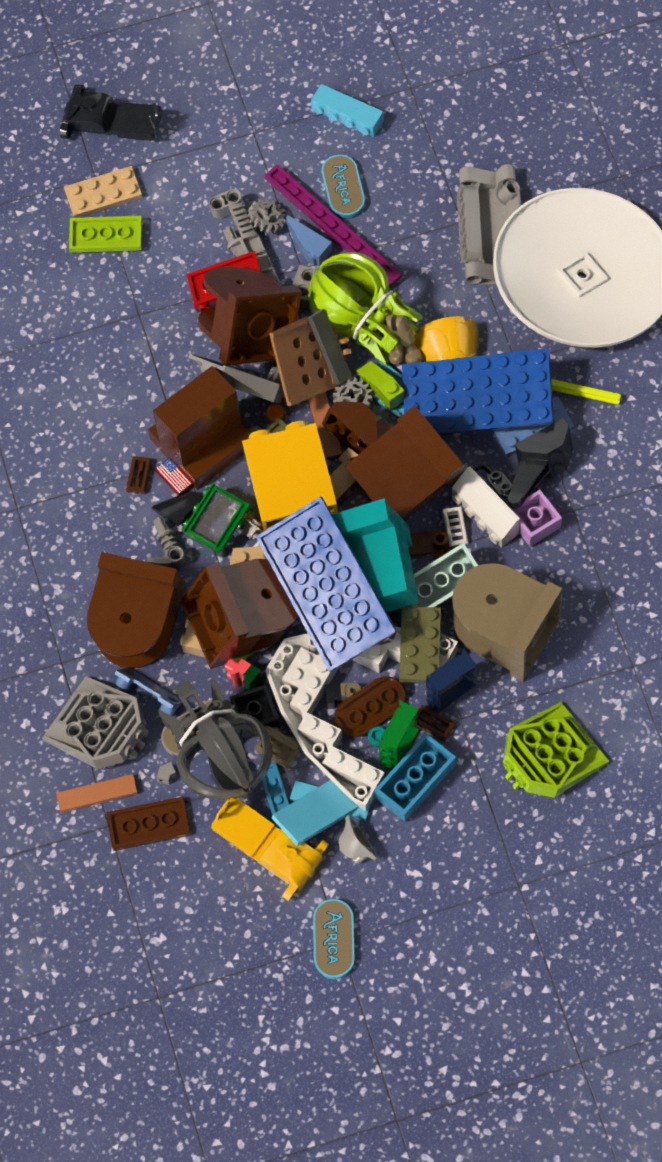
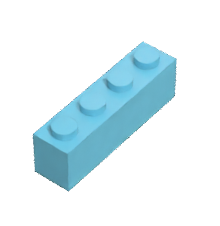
(347, 110)

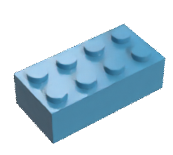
(415, 777)

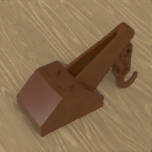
(354, 425)

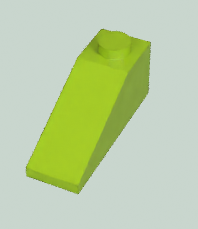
(382, 385)

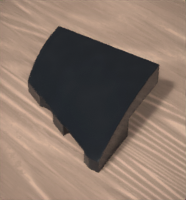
(178, 507)

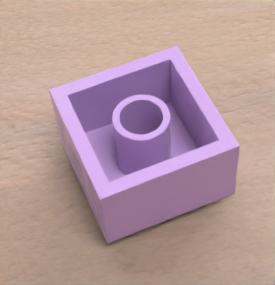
(537, 518)

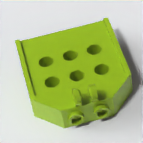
(534, 772)

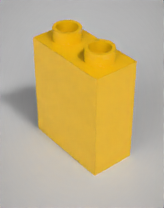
(287, 471)

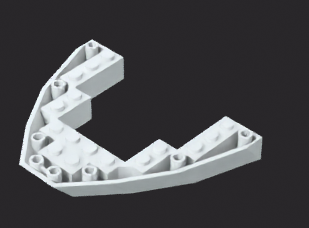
(298, 684)

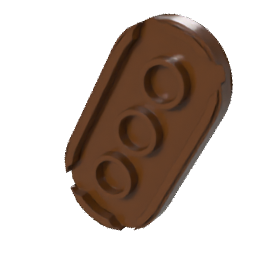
(369, 706)

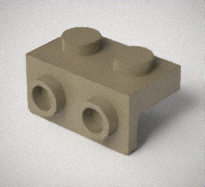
(284, 748)

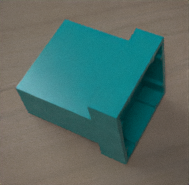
(381, 547)

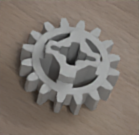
(267, 215)
(353, 389)

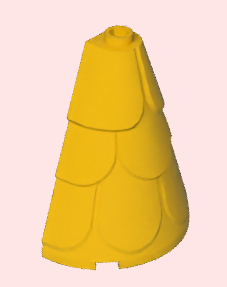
(448, 339)

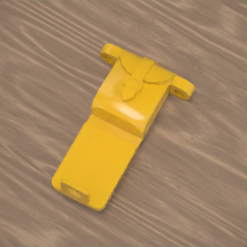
(268, 845)

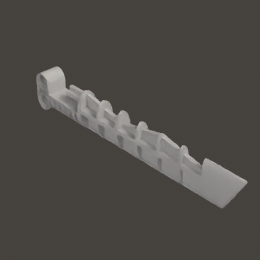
(249, 239)

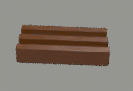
(136, 489)
(447, 731)

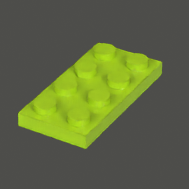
(105, 234)

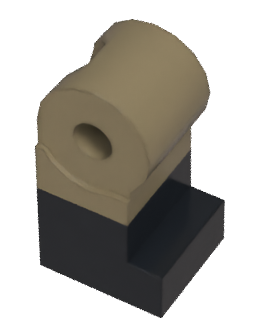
(339, 692)

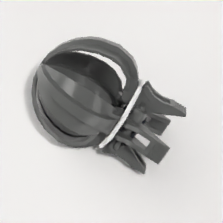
(216, 733)

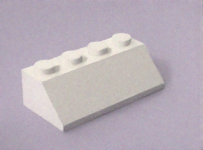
(486, 508)

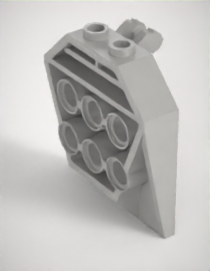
(268, 389)
(115, 742)

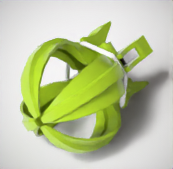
(369, 287)

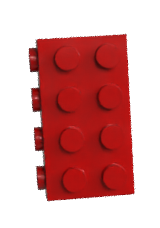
(201, 296)

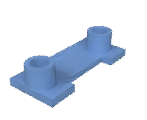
(169, 701)

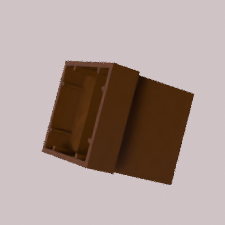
(200, 427)
(407, 465)

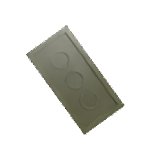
(419, 643)

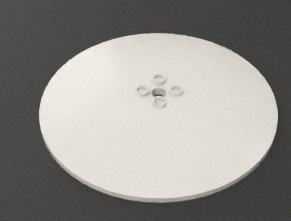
(590, 234)

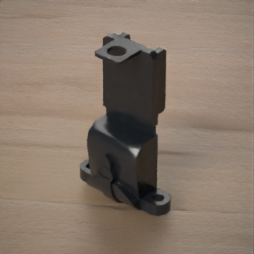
(100, 114)

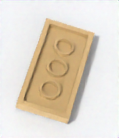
(103, 192)

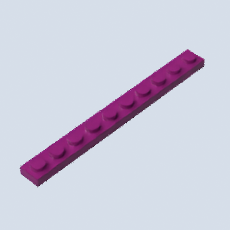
(326, 219)

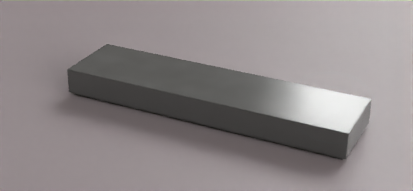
(329, 346)

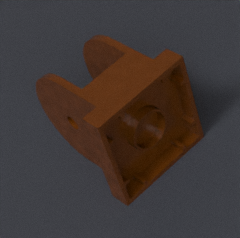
(246, 312)
(133, 609)
(237, 610)

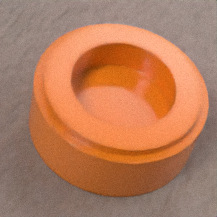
(274, 412)

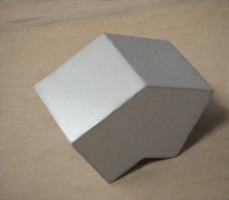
(166, 773)

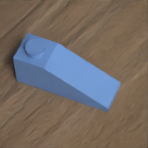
(312, 245)

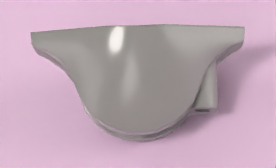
(354, 842)

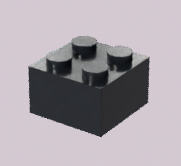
(258, 704)

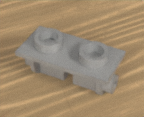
(251, 528)

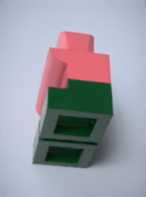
(244, 674)

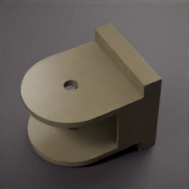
(505, 615)

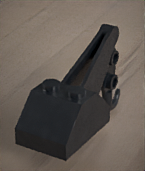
(539, 457)

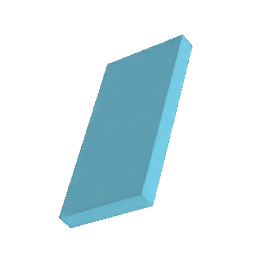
(314, 812)

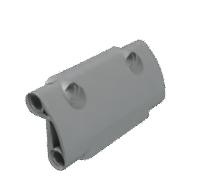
(483, 206)

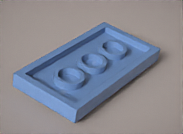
(510, 436)

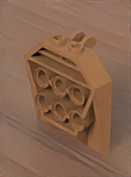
(301, 361)

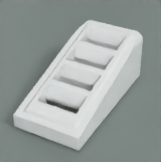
(450, 512)

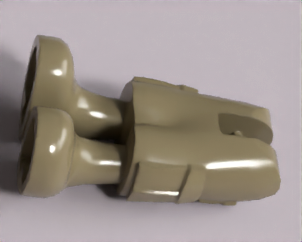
(404, 334)

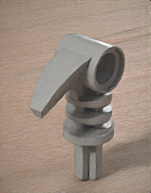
(170, 546)

